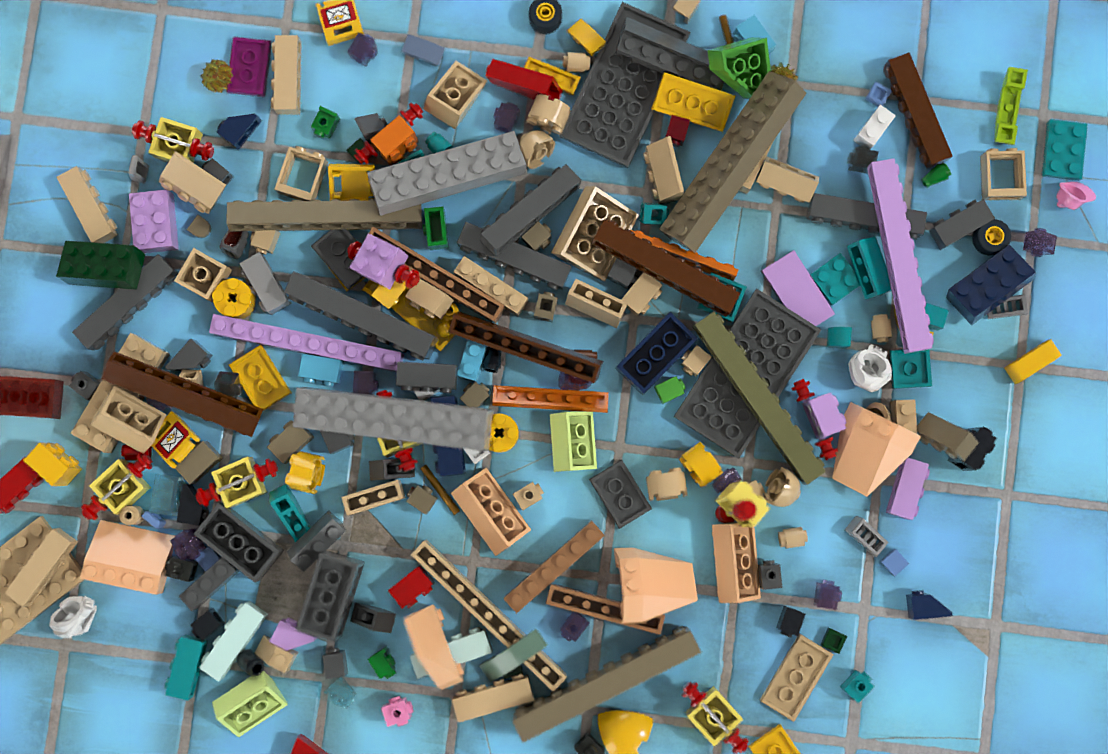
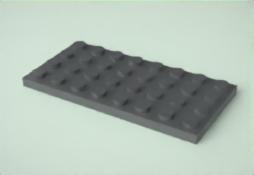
(617, 95)
(776, 345)

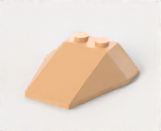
(870, 449)
(652, 584)

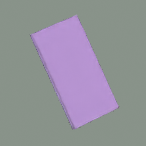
(797, 289)

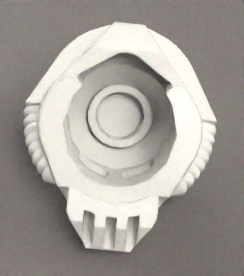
(870, 368)
(73, 616)

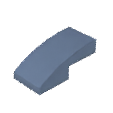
(422, 49)

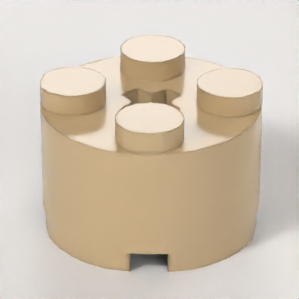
(548, 114)
(666, 485)

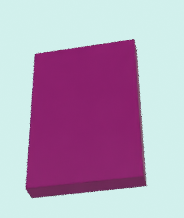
(249, 66)

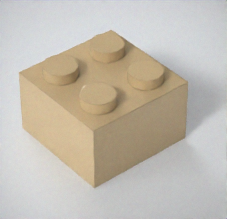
(202, 274)

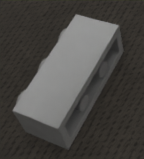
(264, 283)

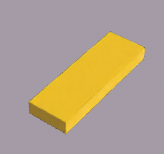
(567, 81)

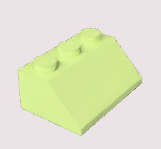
(573, 441)
(249, 704)

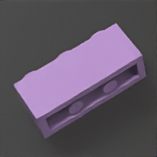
(908, 489)

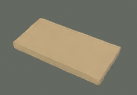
(796, 677)

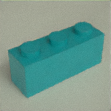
(870, 267)
(185, 667)

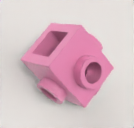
(391, 714)

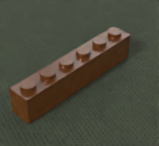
(917, 110)

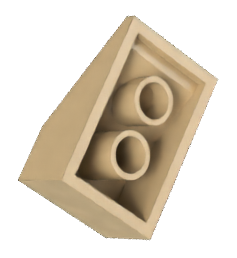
(454, 94)

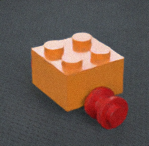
(393, 139)

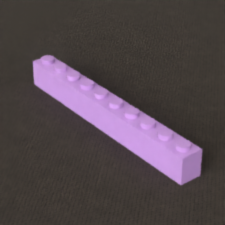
(899, 256)
(305, 343)

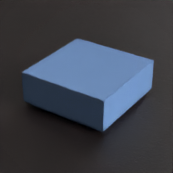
(878, 94)
(154, 519)
(208, 558)
(894, 562)

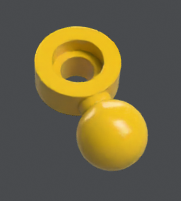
(444, 326)

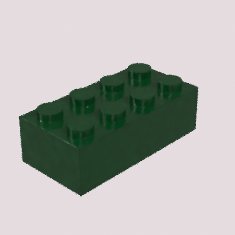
(100, 265)

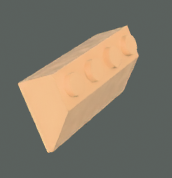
(490, 511)
(736, 563)

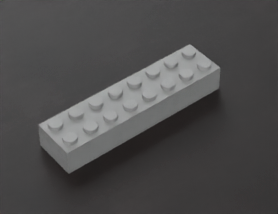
(446, 173)

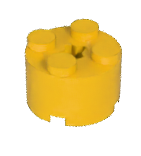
(224, 295)
(510, 433)
(701, 464)
(305, 472)

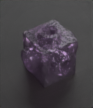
(1039, 242)
(187, 545)

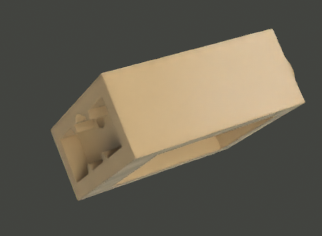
(299, 152)
(1019, 175)

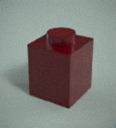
(677, 130)

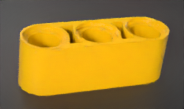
(1032, 361)

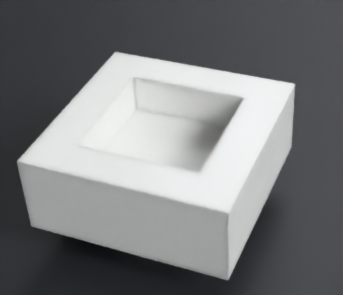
(476, 455)

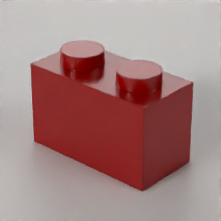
(411, 587)

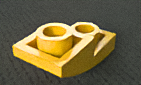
(586, 36)

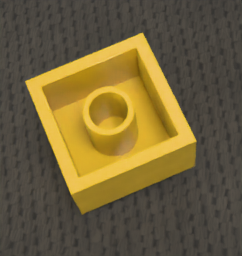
(53, 464)

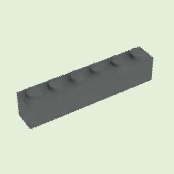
(530, 210)
(857, 214)
(518, 258)
(125, 303)

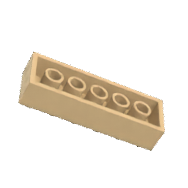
(138, 349)

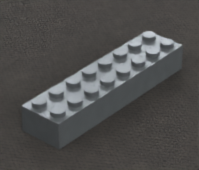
(356, 313)

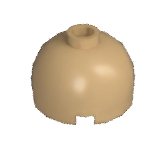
(535, 147)
(783, 488)

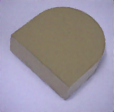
(200, 227)

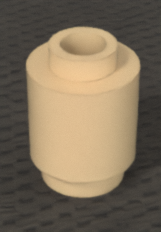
(576, 62)
(881, 328)
(136, 511)
(792, 537)

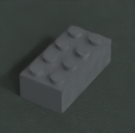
(239, 542)

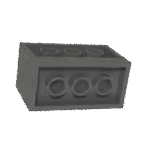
(330, 596)

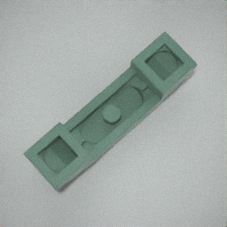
(513, 655)

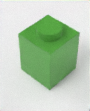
(670, 389)

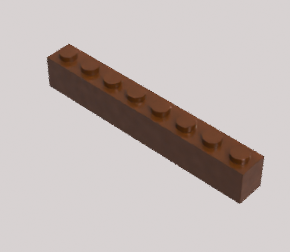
(665, 268)
(525, 347)
(181, 394)

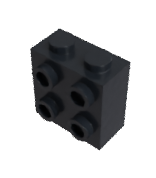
(976, 457)

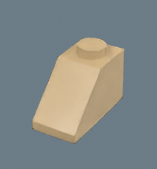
(275, 656)

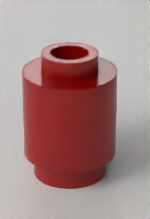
(130, 453)

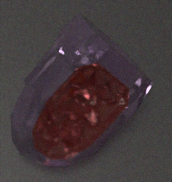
(570, 382)

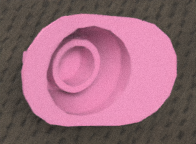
(1073, 195)

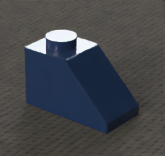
(238, 129)
(925, 606)

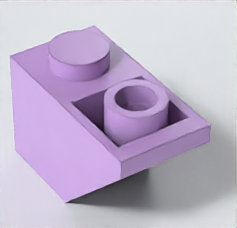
(287, 637)

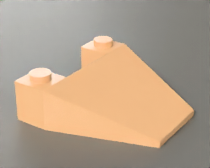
(432, 648)

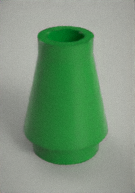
(936, 175)

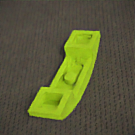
(1009, 105)

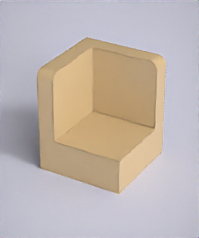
(686, 8)

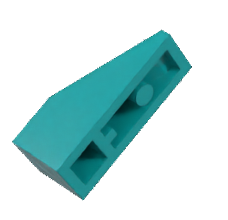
(289, 511)

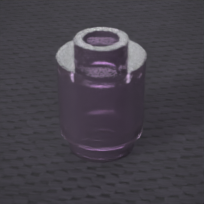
(727, 477)

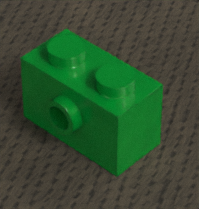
(435, 228)

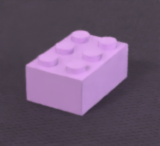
(153, 221)

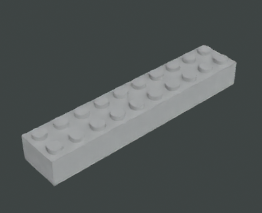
(393, 418)

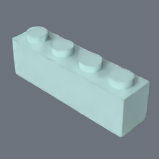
(233, 641)
(462, 649)

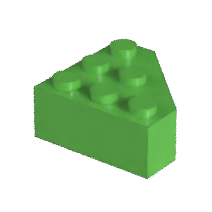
(741, 64)

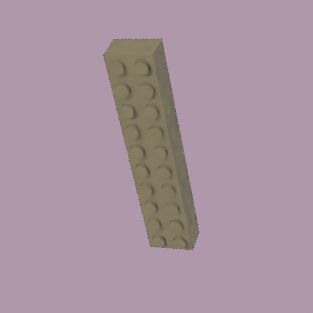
(733, 160)
(605, 683)

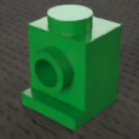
(331, 122)
(383, 663)

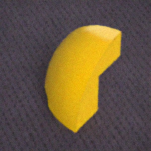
(623, 731)

